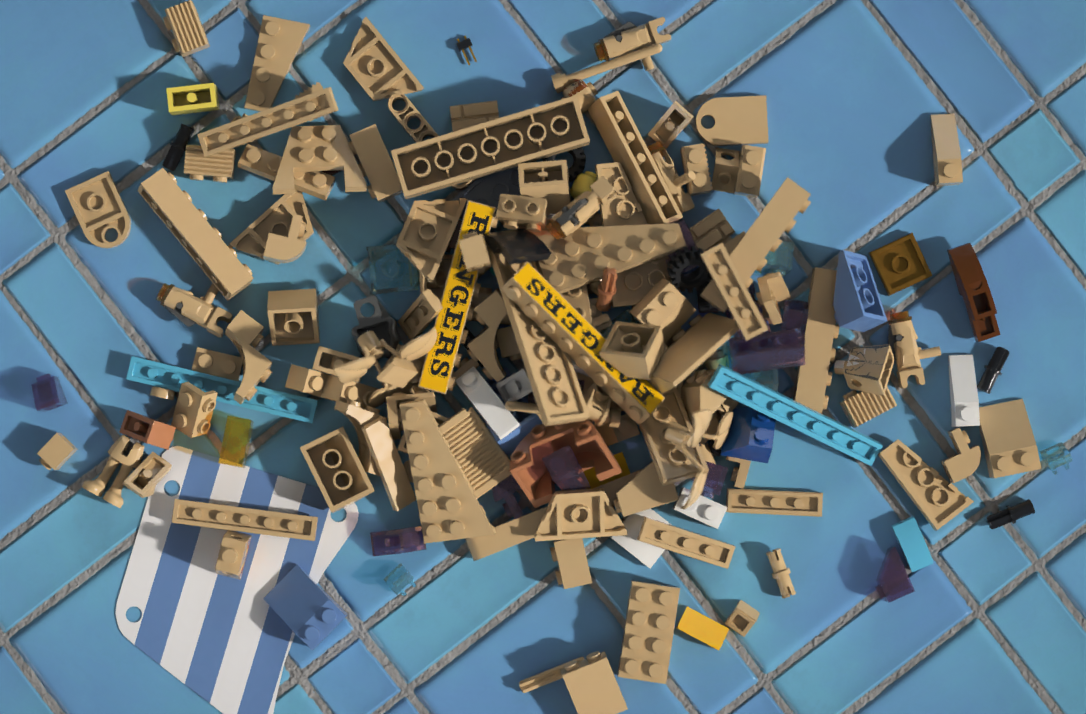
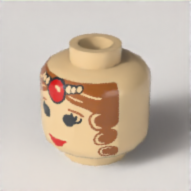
(584, 92)

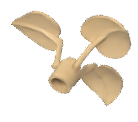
(373, 350)
(686, 437)

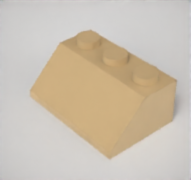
(337, 469)

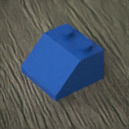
(750, 435)

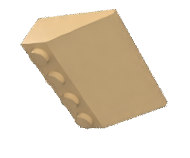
(691, 349)

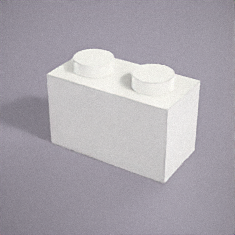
(703, 509)

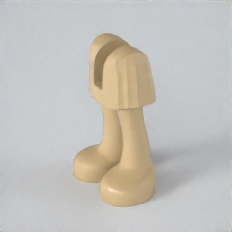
(116, 457)

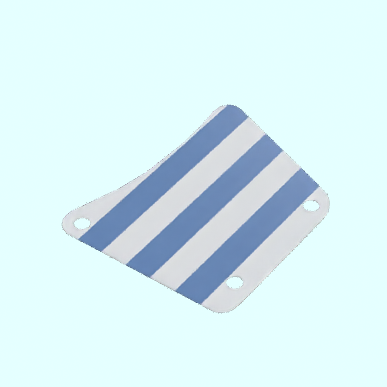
(210, 626)

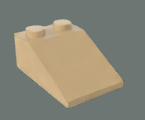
(1008, 439)

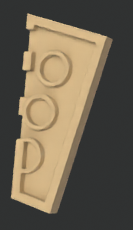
(274, 54)
(928, 490)

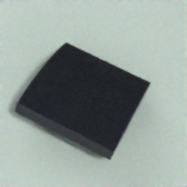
(517, 246)

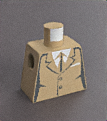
(867, 368)

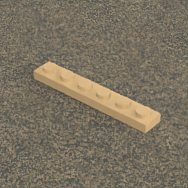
(268, 122)
(244, 519)

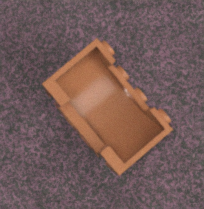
(586, 443)

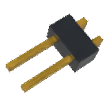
(464, 45)

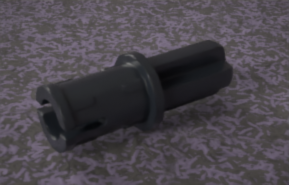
(178, 147)
(993, 369)
(1010, 514)

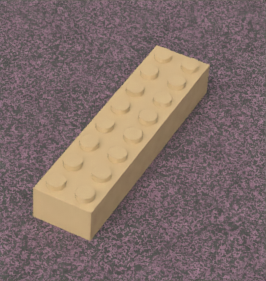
(490, 147)

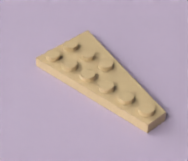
(625, 210)
(591, 250)

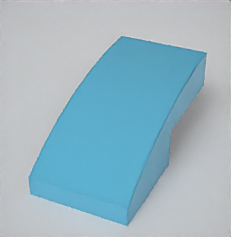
(912, 544)

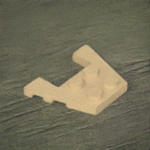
(318, 150)

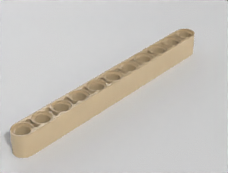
(524, 527)

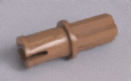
(606, 289)

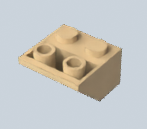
(546, 181)

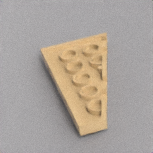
(441, 488)

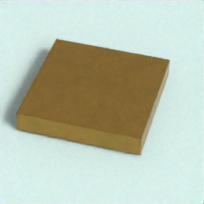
(900, 264)

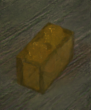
(236, 442)

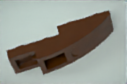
(975, 291)

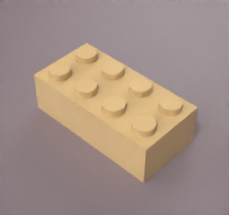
(648, 632)

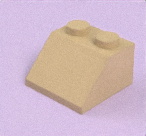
(664, 308)
(293, 317)
(634, 349)
(698, 395)

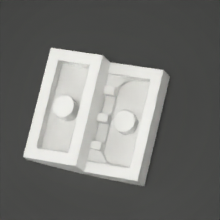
(642, 551)

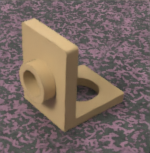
(725, 170)

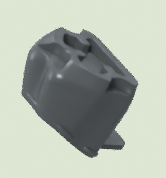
(384, 328)

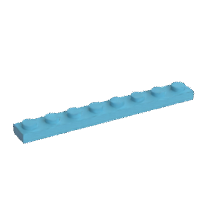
(264, 400)
(795, 414)

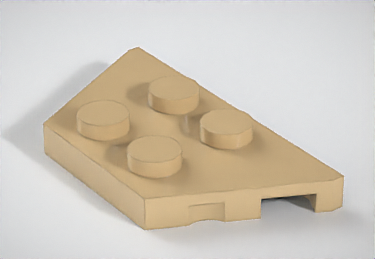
(378, 66)
(275, 221)
(429, 233)
(579, 515)

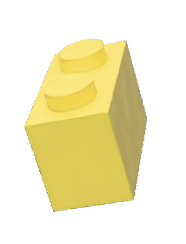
(192, 99)

